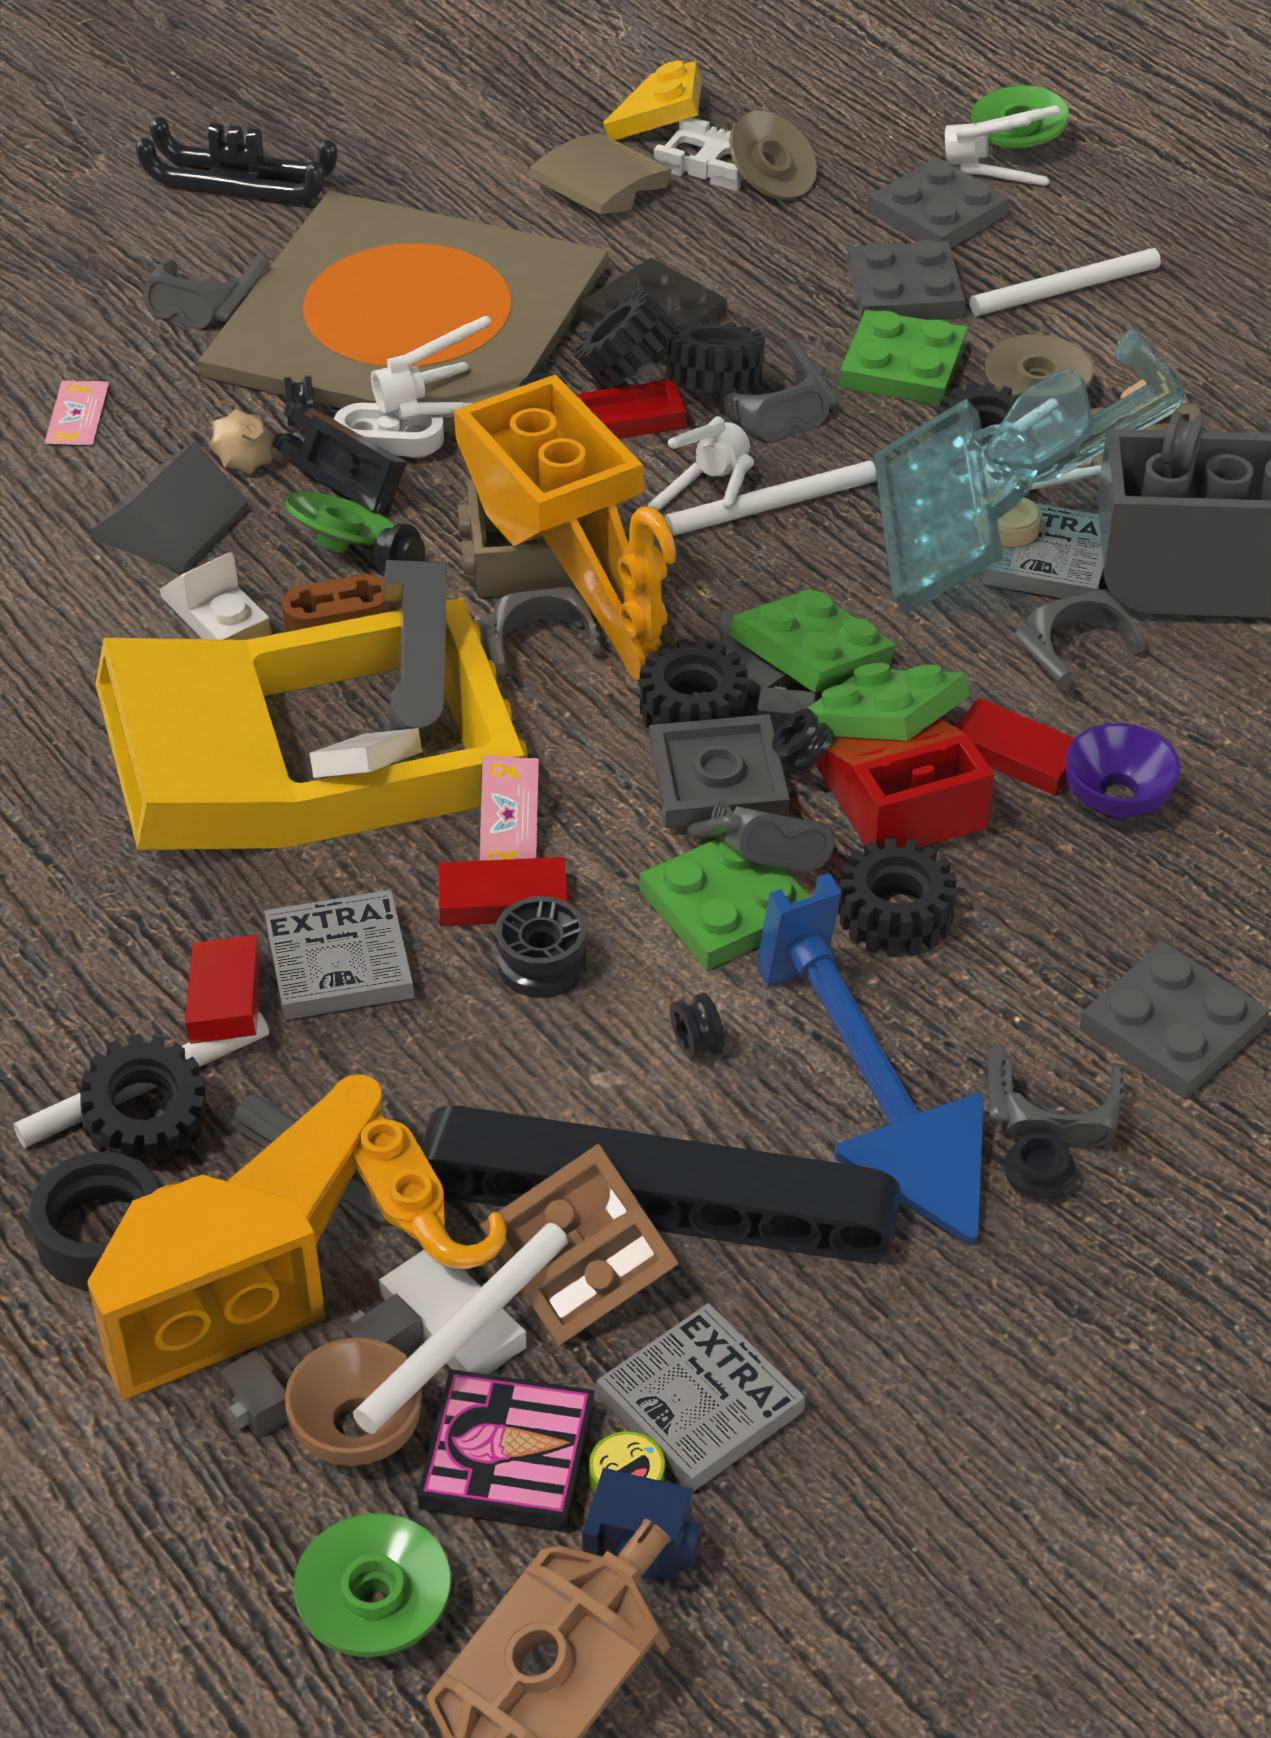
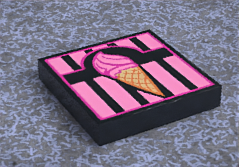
(507, 1450)

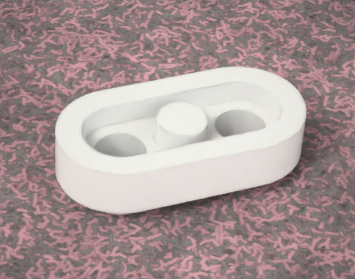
(408, 437)

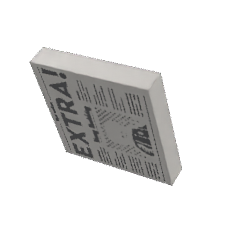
(1059, 562)
(338, 954)
(701, 1396)

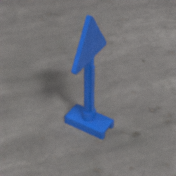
(927, 1152)

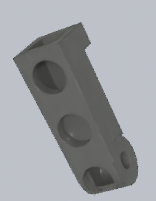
(420, 690)

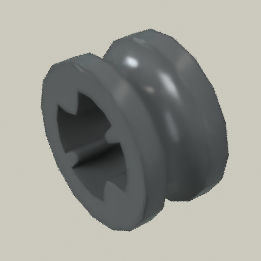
(1182, 440)

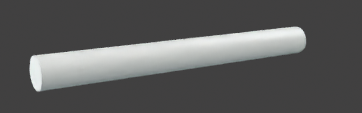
(1065, 282)
(772, 497)
(68, 1112)
(459, 1328)

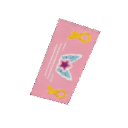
(77, 412)
(509, 808)

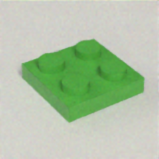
(903, 357)
(811, 639)
(890, 702)
(716, 899)

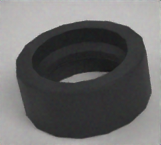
(67, 1187)

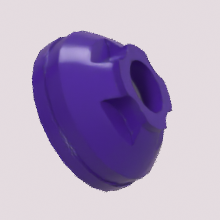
(1123, 757)

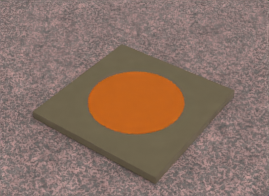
(389, 278)

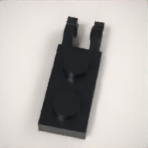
(342, 458)

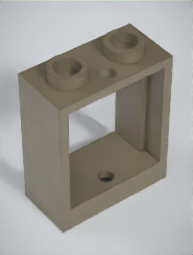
(504, 568)

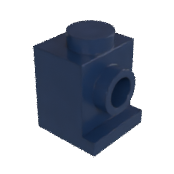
(622, 1505)

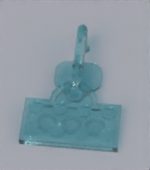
(954, 480)

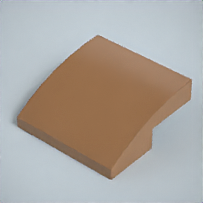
(609, 1247)

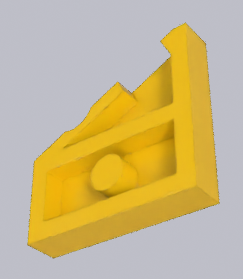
(659, 100)

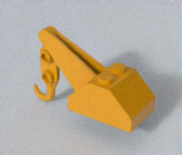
(552, 464)
(236, 1260)

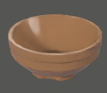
(339, 1380)

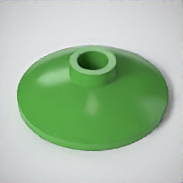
(1021, 99)
(336, 520)
(365, 1557)

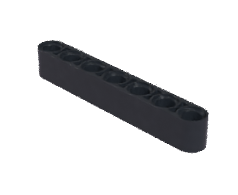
(678, 1182)

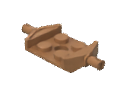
(564, 1599)

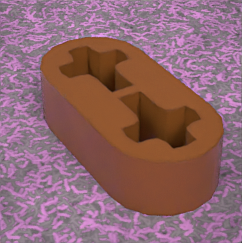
(333, 601)

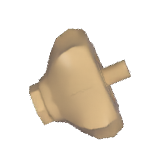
(242, 441)

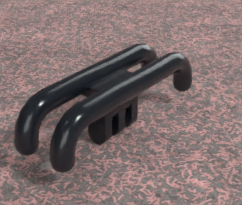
(234, 165)

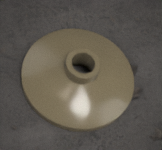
(773, 155)
(1032, 358)

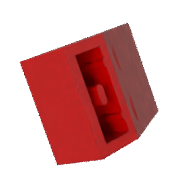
(910, 788)

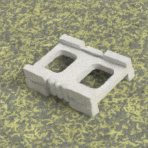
(707, 161)

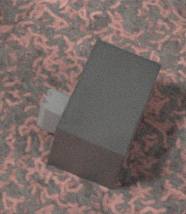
(782, 703)
(390, 1323)
(254, 1395)

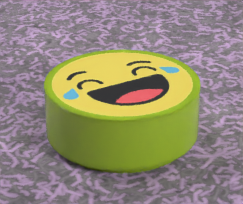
(629, 1454)

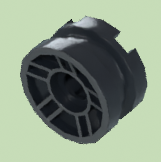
(541, 946)

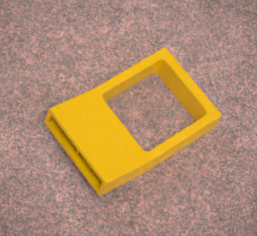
(205, 757)

